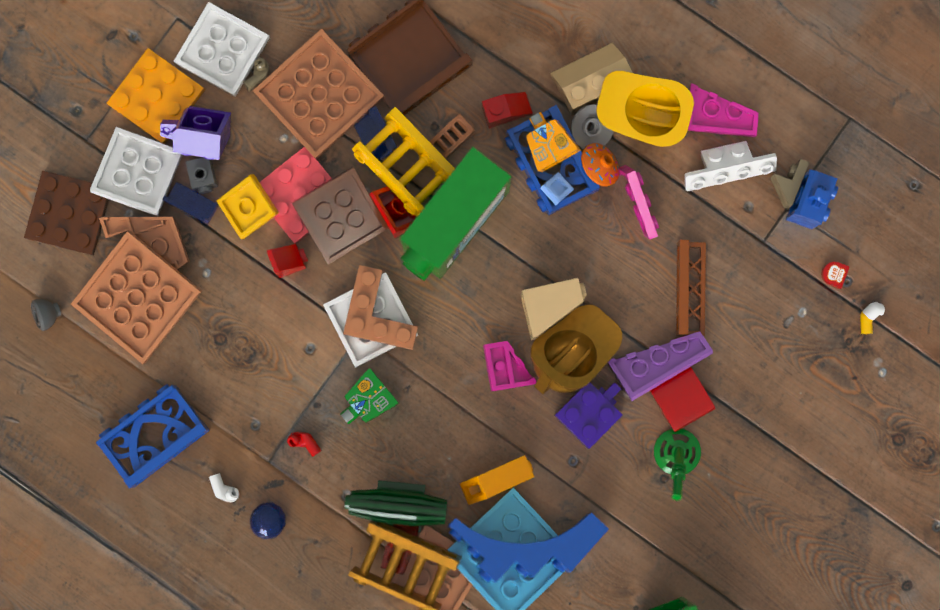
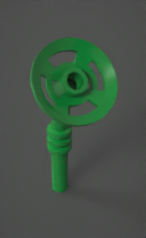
(677, 452)

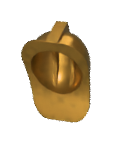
(575, 350)

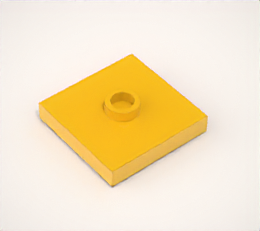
(247, 206)

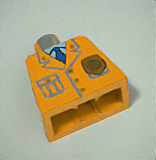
(549, 142)

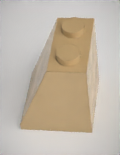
(550, 304)

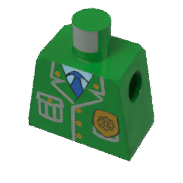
(368, 399)

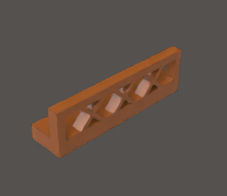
(683, 286)

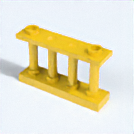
(411, 140)

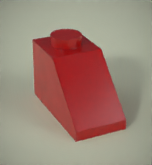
(506, 108)
(287, 260)

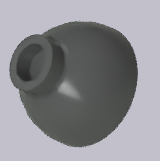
(44, 313)

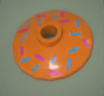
(600, 164)

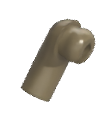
(260, 73)

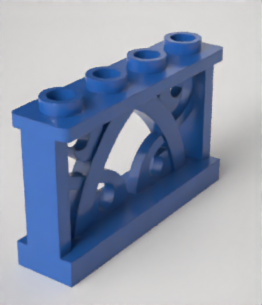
(575, 178)
(142, 467)

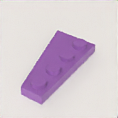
(650, 368)

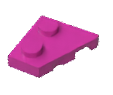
(505, 368)

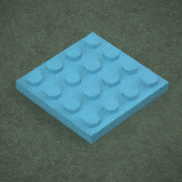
(510, 522)

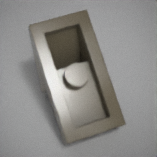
(788, 188)

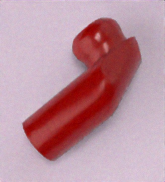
(304, 439)

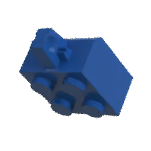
(812, 199)

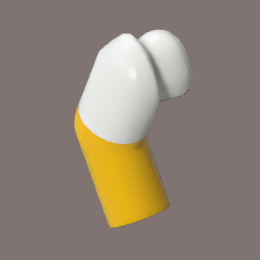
(870, 313)

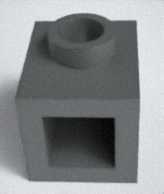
(201, 175)

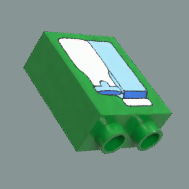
(454, 215)

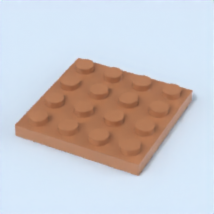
(318, 94)
(136, 297)

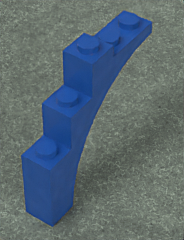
(498, 556)

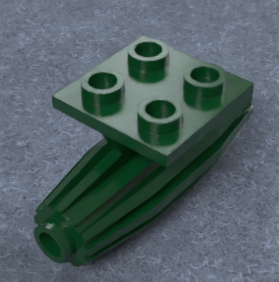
(397, 504)

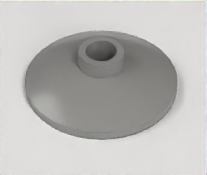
(596, 134)

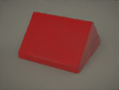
(392, 211)

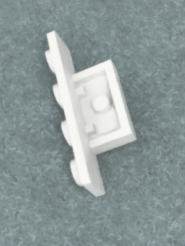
(729, 164)

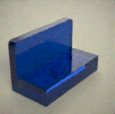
(369, 127)
(191, 203)

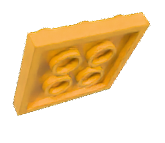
(154, 93)

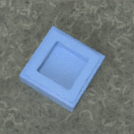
(557, 188)

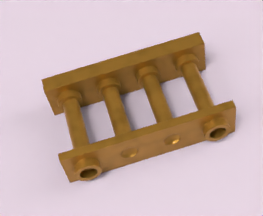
(402, 542)

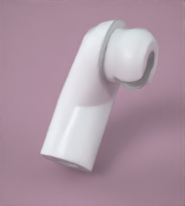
(223, 491)

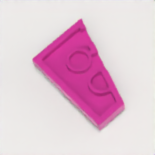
(721, 116)

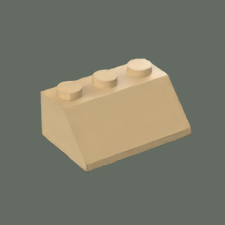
(583, 79)

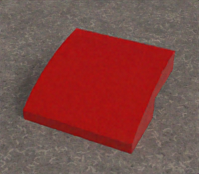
(682, 399)

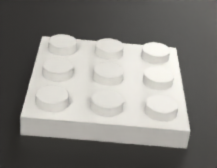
(221, 49)
(136, 171)
(386, 307)

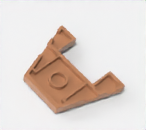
(157, 232)

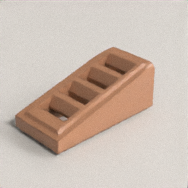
(459, 119)

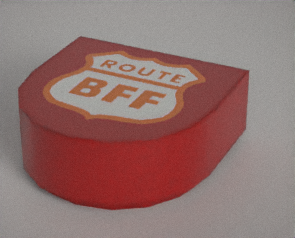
(835, 274)

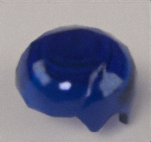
(267, 521)

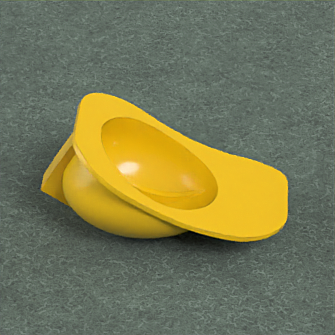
(645, 108)

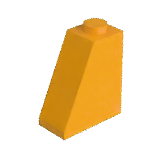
(497, 480)

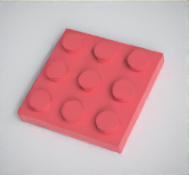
(290, 182)

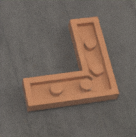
(360, 317)

